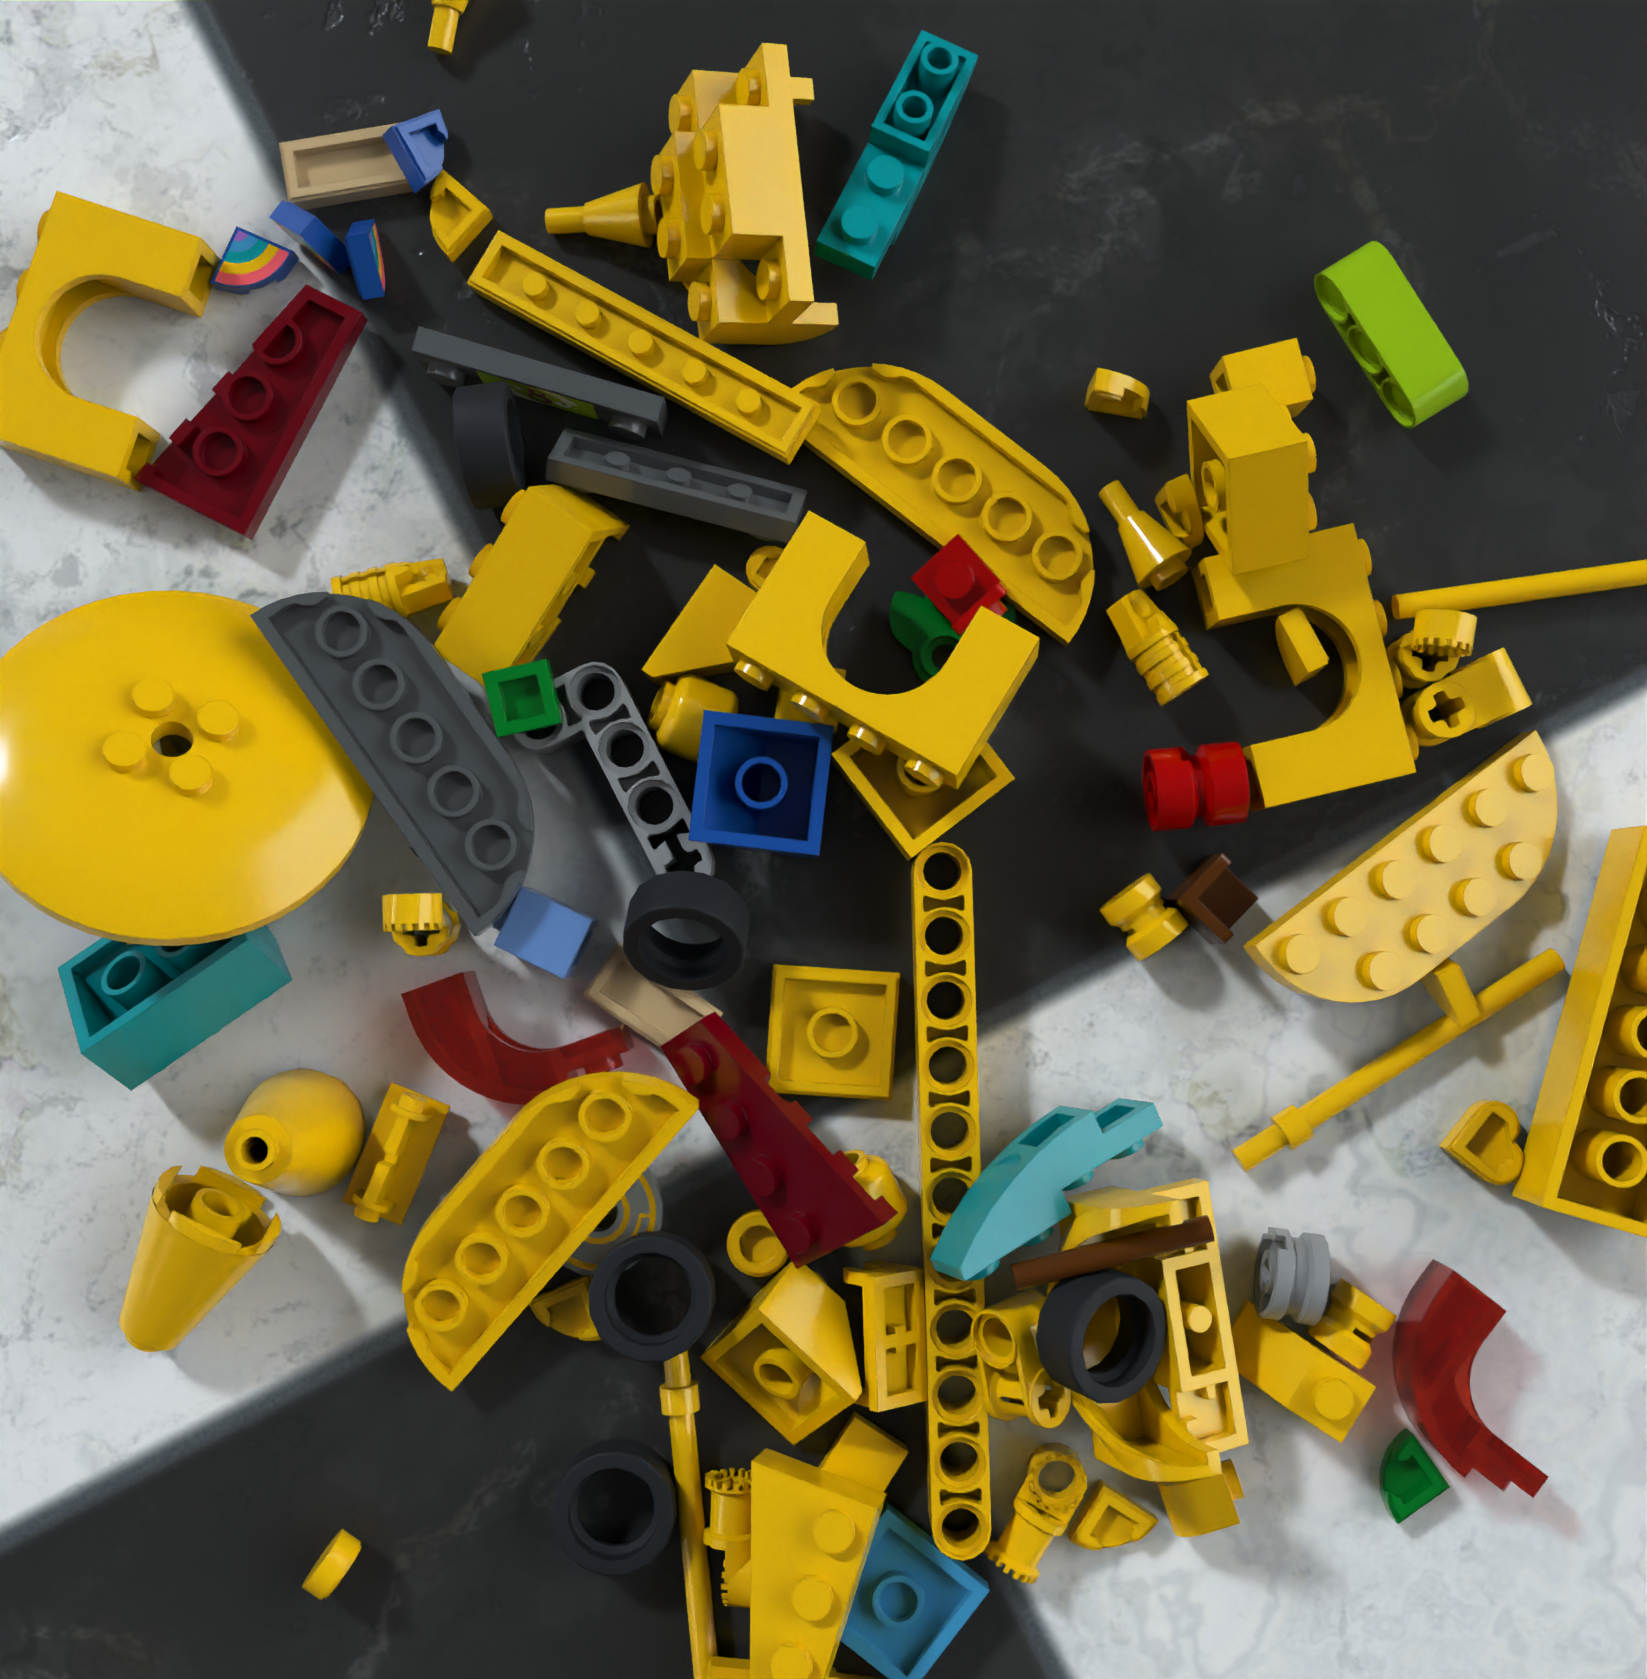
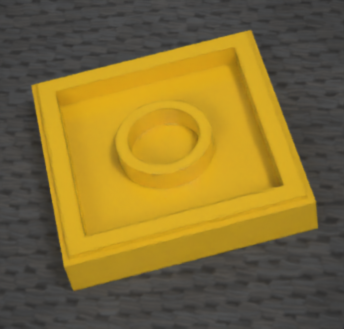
(832, 1031)

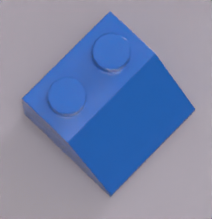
(761, 784)

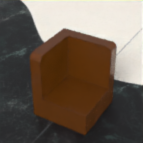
(1212, 899)

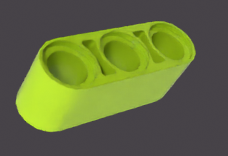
(1391, 334)

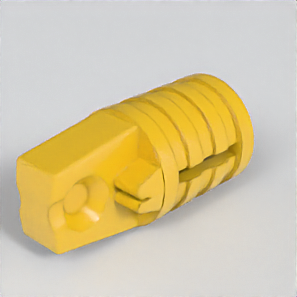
(399, 586)
(1155, 646)

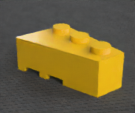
(525, 579)
(805, 1563)

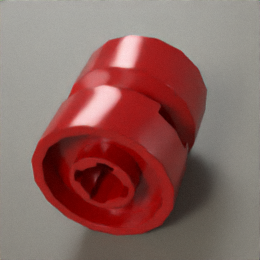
(1200, 785)

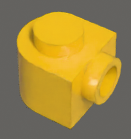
(1203, 1503)

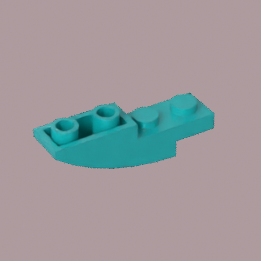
(897, 156)
(1023, 1186)

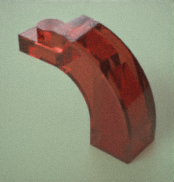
(479, 1055)
(1432, 1365)

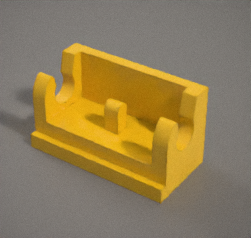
(892, 1334)

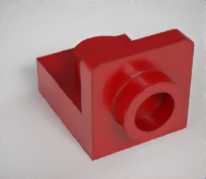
(961, 583)

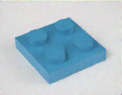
(909, 1599)

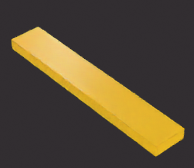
(644, 347)

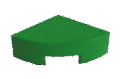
(1408, 1477)

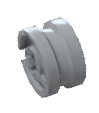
(1292, 1276)

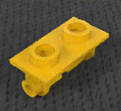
(395, 1155)

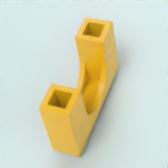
(79, 260)
(932, 726)
(1366, 731)

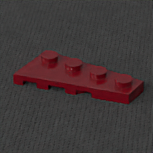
(252, 428)
(786, 1168)

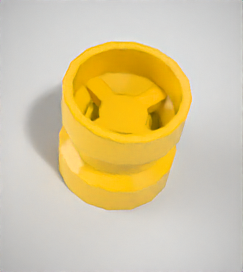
(1144, 917)
(1351, 1324)

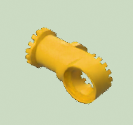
(1436, 634)
(416, 912)
(1037, 1514)
(731, 1531)

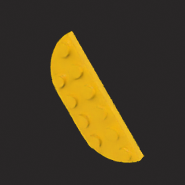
(958, 475)
(1421, 885)
(530, 1209)

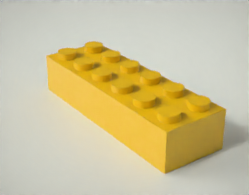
(1591, 1110)

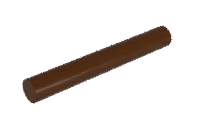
(1112, 1252)

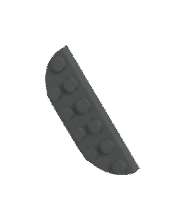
(413, 743)

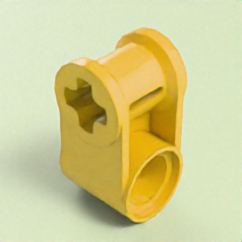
(1466, 699)
(1011, 1363)

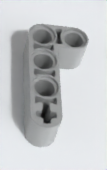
(631, 783)

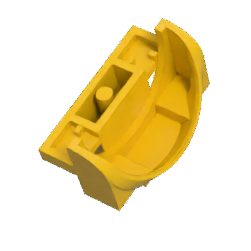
(735, 196)
(1198, 1353)

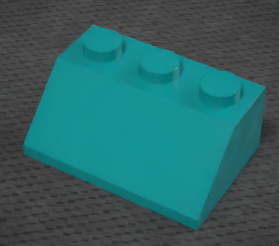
(153, 1004)

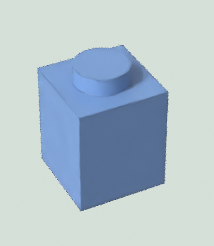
(545, 932)

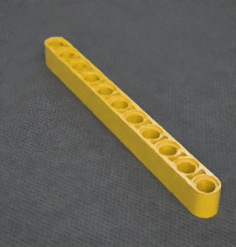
(947, 1356)

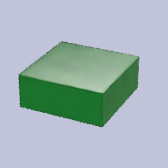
(522, 698)

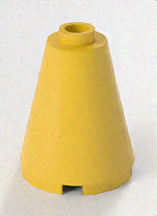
(297, 1134)
(191, 1253)

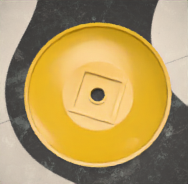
(152, 841)

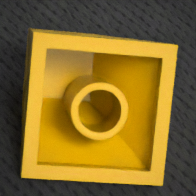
(790, 1353)

